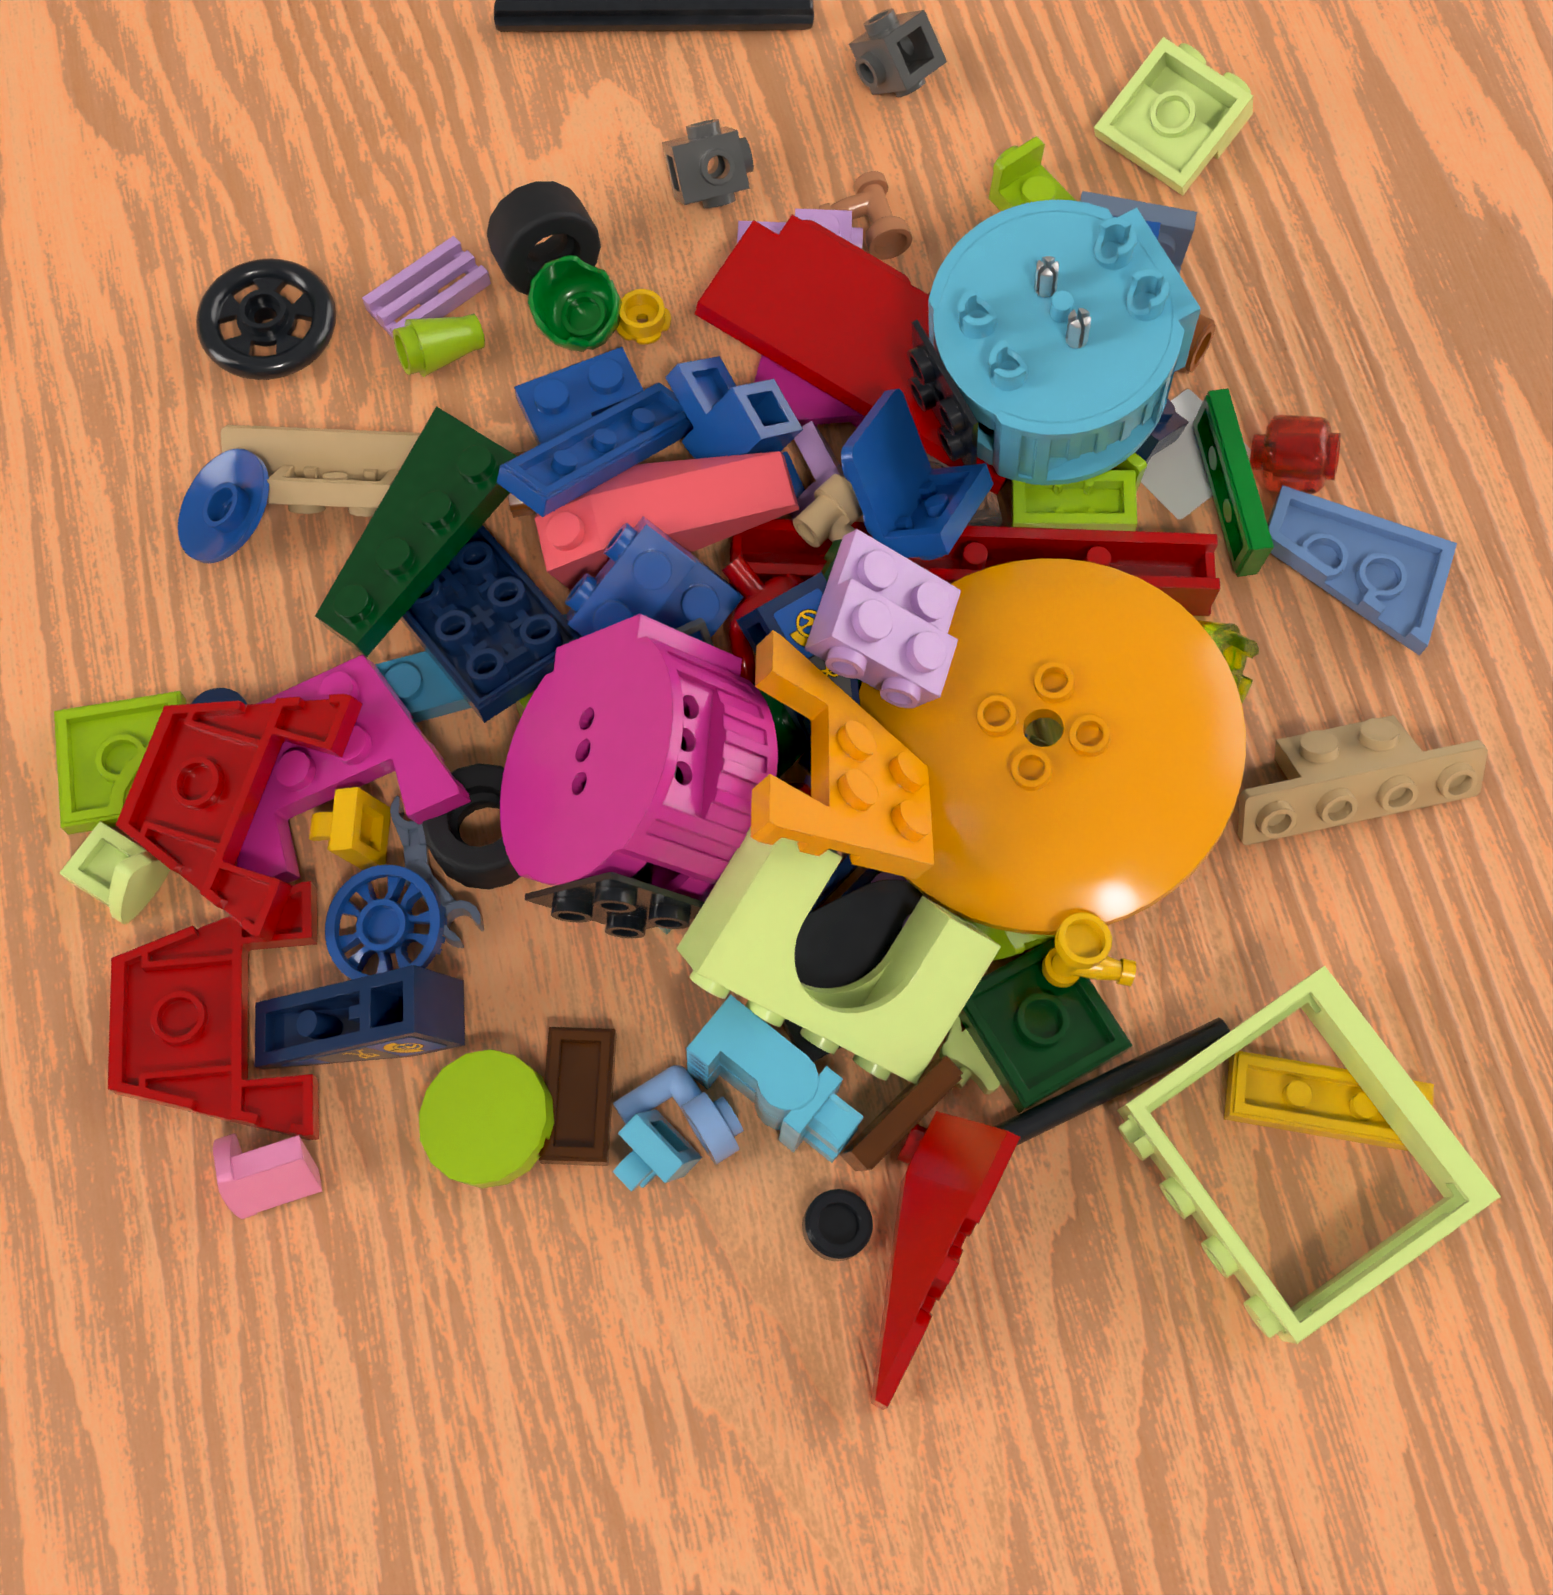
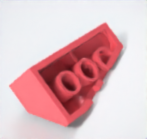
(686, 499)

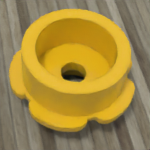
(643, 305)

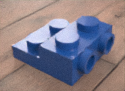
(650, 578)

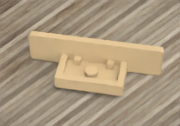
(324, 465)
(1354, 777)

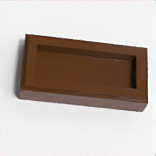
(581, 1086)
(901, 1115)

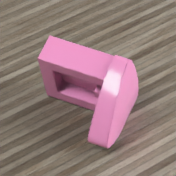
(264, 1175)

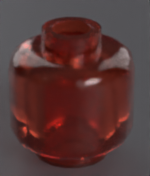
(1296, 453)

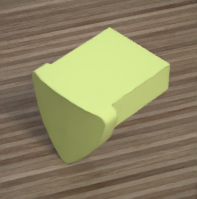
(115, 872)

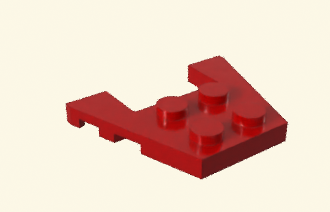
(206, 783)
(185, 1024)

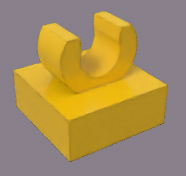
(355, 828)

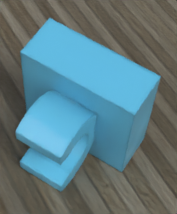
(656, 1151)

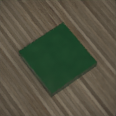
(1037, 1032)

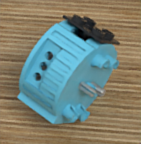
(1052, 341)

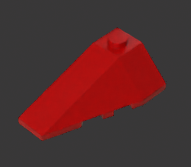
(939, 1204)

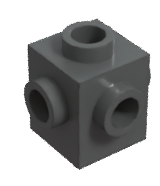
(897, 52)
(689, 159)

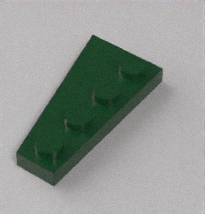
(416, 531)

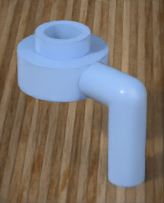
(711, 1121)

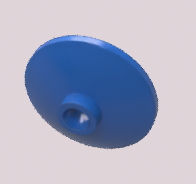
(223, 506)

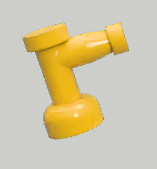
(1082, 952)

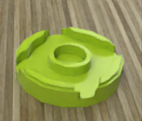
(486, 1118)

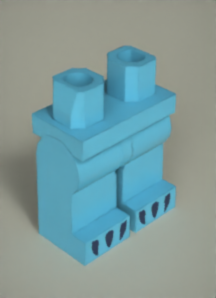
(775, 1078)

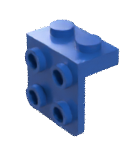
(900, 495)

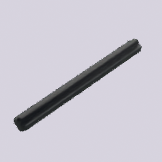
(652, 15)

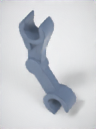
(417, 860)

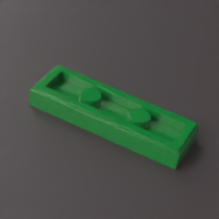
(1232, 483)

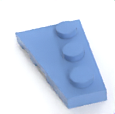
(1365, 562)

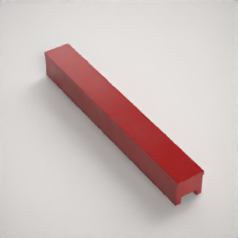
(1170, 561)

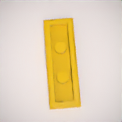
(1306, 1100)

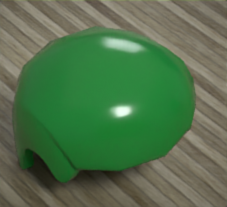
(574, 304)

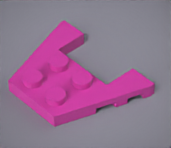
(380, 743)

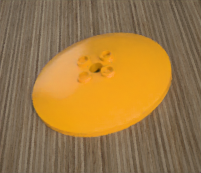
(1128, 788)

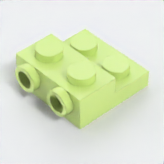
(1176, 115)

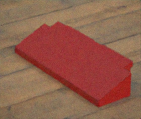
(825, 317)

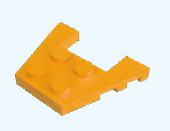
(864, 783)

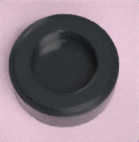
(837, 1225)

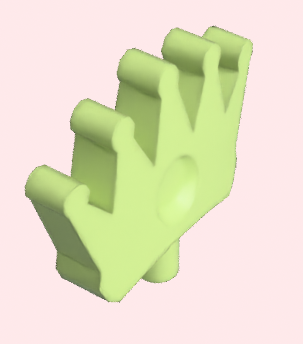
(967, 1057)

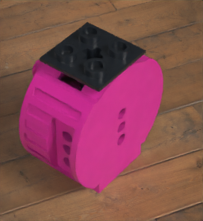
(634, 776)

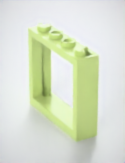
(1396, 1098)

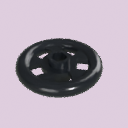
(260, 305)

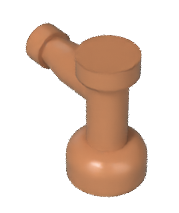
(887, 234)

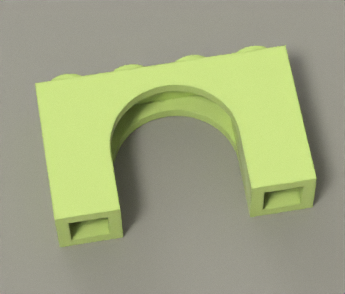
(887, 1018)

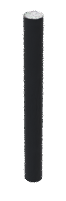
(1114, 1082)

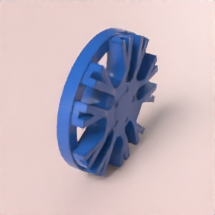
(383, 923)

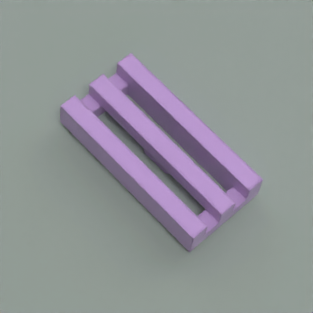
(421, 283)

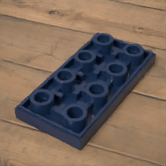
(488, 626)

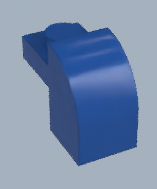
(728, 416)

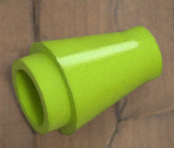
(435, 342)

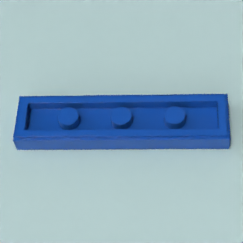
(595, 450)

